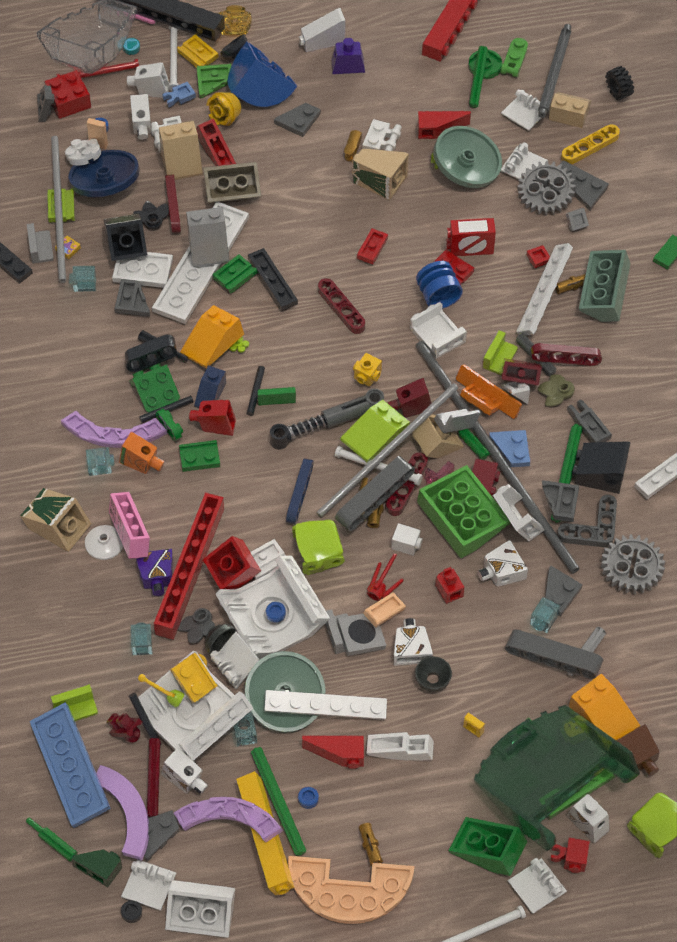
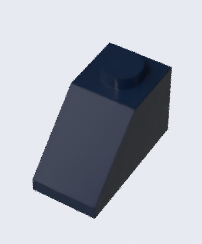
(210, 385)

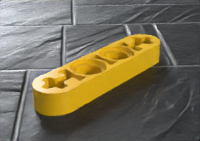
(590, 144)

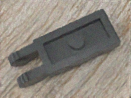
(591, 424)

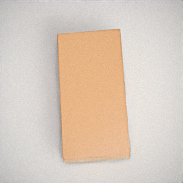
(97, 130)
(384, 609)

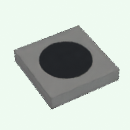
(360, 635)

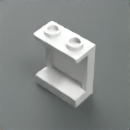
(437, 330)
(526, 526)

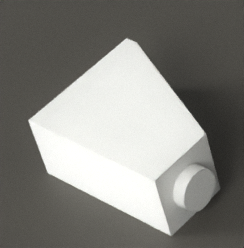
(323, 32)

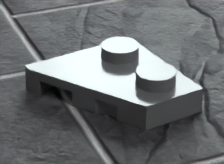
(44, 103)
(561, 589)
(160, 831)

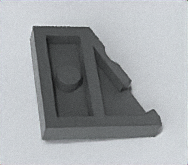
(298, 119)
(131, 299)
(561, 499)

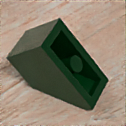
(99, 865)

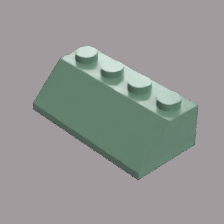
(605, 284)

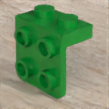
(155, 387)

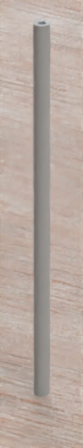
(58, 210)
(387, 450)

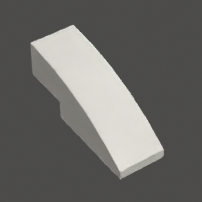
(400, 746)

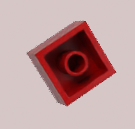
(69, 93)
(232, 564)

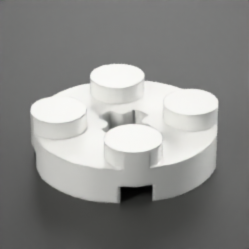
(82, 151)

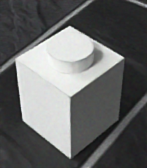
(406, 539)

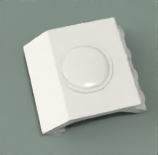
(284, 585)
(204, 727)

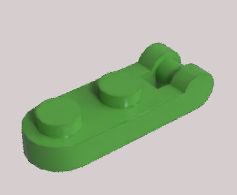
(515, 57)

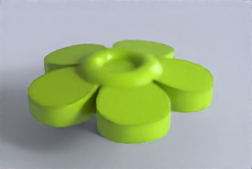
(240, 345)

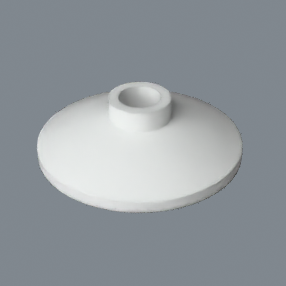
(103, 549)

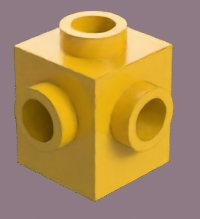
(367, 369)

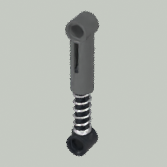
(329, 418)

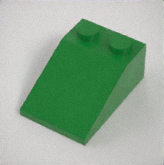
(489, 845)

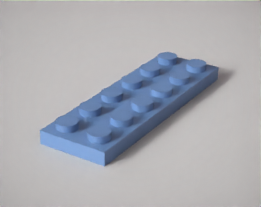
(70, 765)

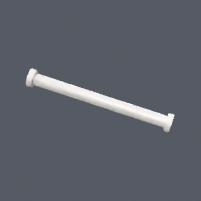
(173, 58)
(354, 457)
(519, 913)

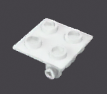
(523, 110)
(520, 160)
(235, 660)
(148, 884)
(537, 885)

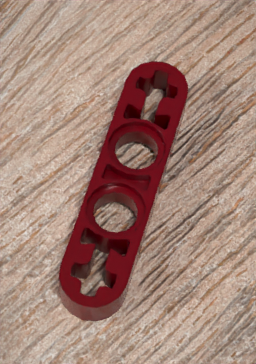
(173, 204)
(342, 305)
(588, 355)
(409, 485)

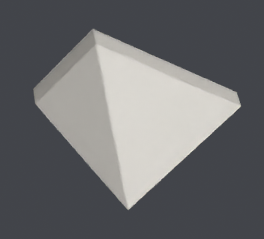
(518, 389)

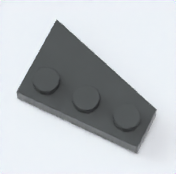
(588, 187)

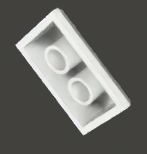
(200, 908)

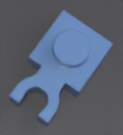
(179, 93)

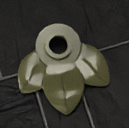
(554, 390)

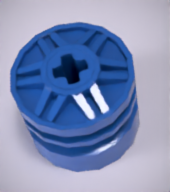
(439, 284)

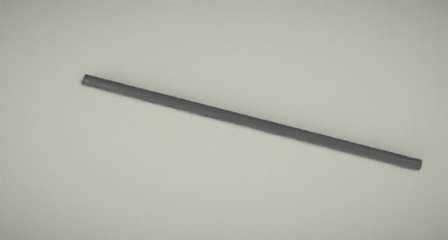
(502, 464)

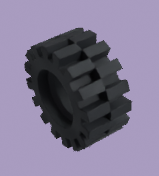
(619, 82)

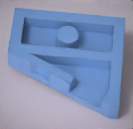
(512, 446)

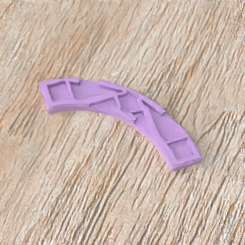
(109, 436)
(134, 809)
(231, 809)

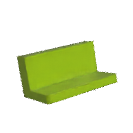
(497, 352)
(79, 701)

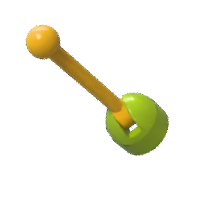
(174, 696)

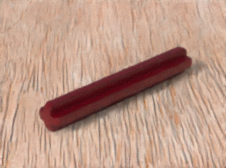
(153, 777)

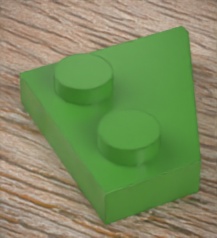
(212, 78)

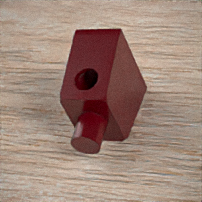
(412, 398)

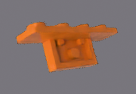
(486, 394)

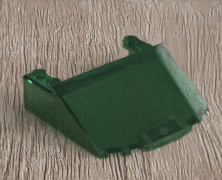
(545, 765)

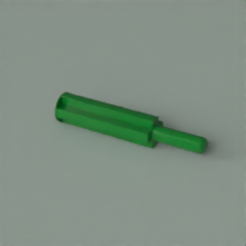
(474, 444)
(53, 840)

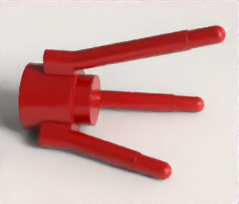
(377, 588)

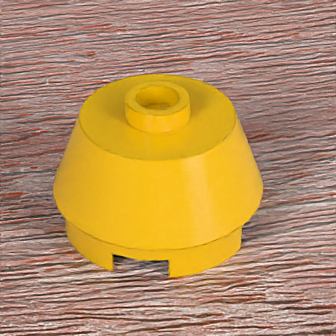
(224, 108)

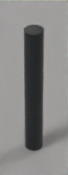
(254, 395)
(170, 407)
(143, 716)

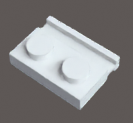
(266, 556)

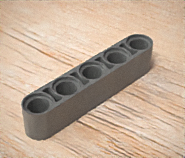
(374, 493)
(554, 654)

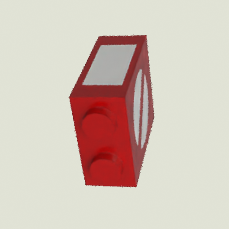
(471, 237)

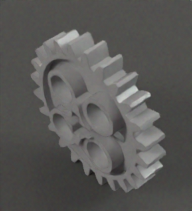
(546, 188)
(651, 567)

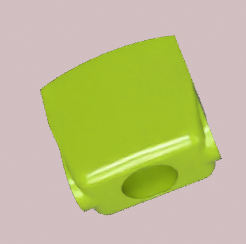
(318, 545)
(655, 823)

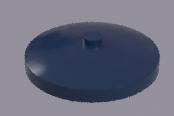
(106, 175)

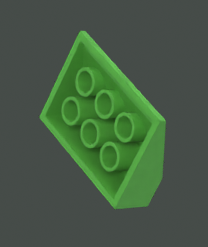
(462, 510)

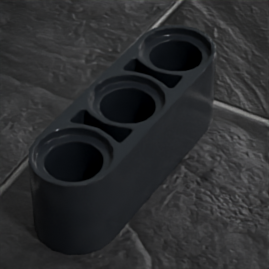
(150, 353)

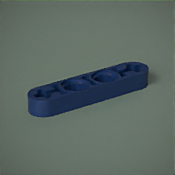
(299, 491)

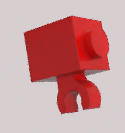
(449, 585)
(574, 854)

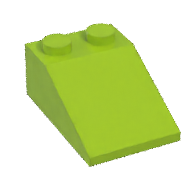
(374, 430)

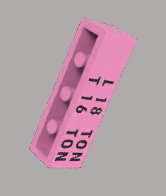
(129, 525)

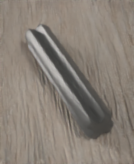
(526, 344)

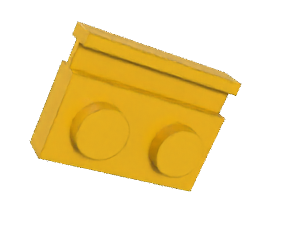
(197, 52)
(193, 677)

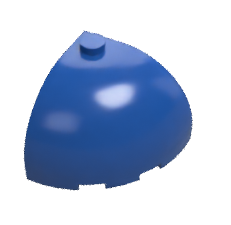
(257, 79)

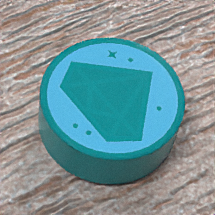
(131, 46)

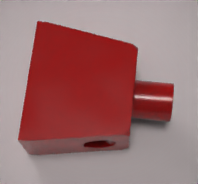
(215, 417)

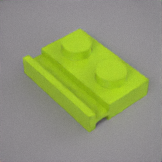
(68, 209)

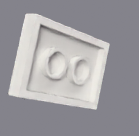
(148, 270)

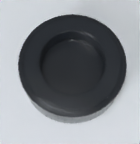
(131, 911)

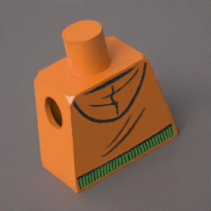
(139, 454)

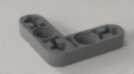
(595, 531)

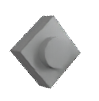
(577, 219)

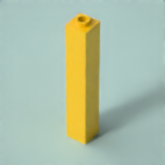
(270, 852)

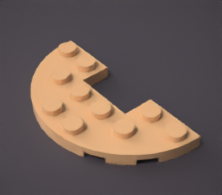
(349, 900)

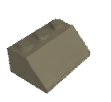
(232, 182)

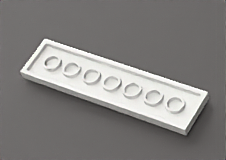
(189, 282)

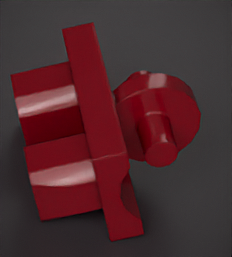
(124, 727)

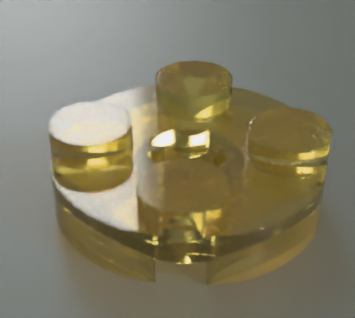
(243, 22)

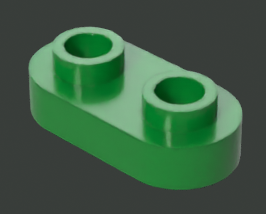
(173, 430)

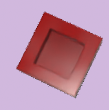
(538, 256)

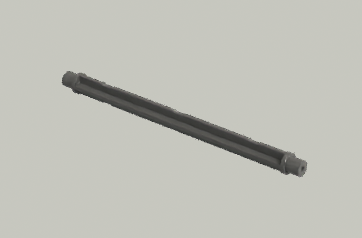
(554, 71)

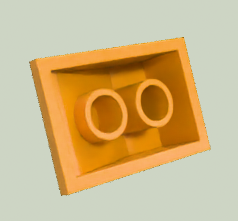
(212, 336)
(604, 708)

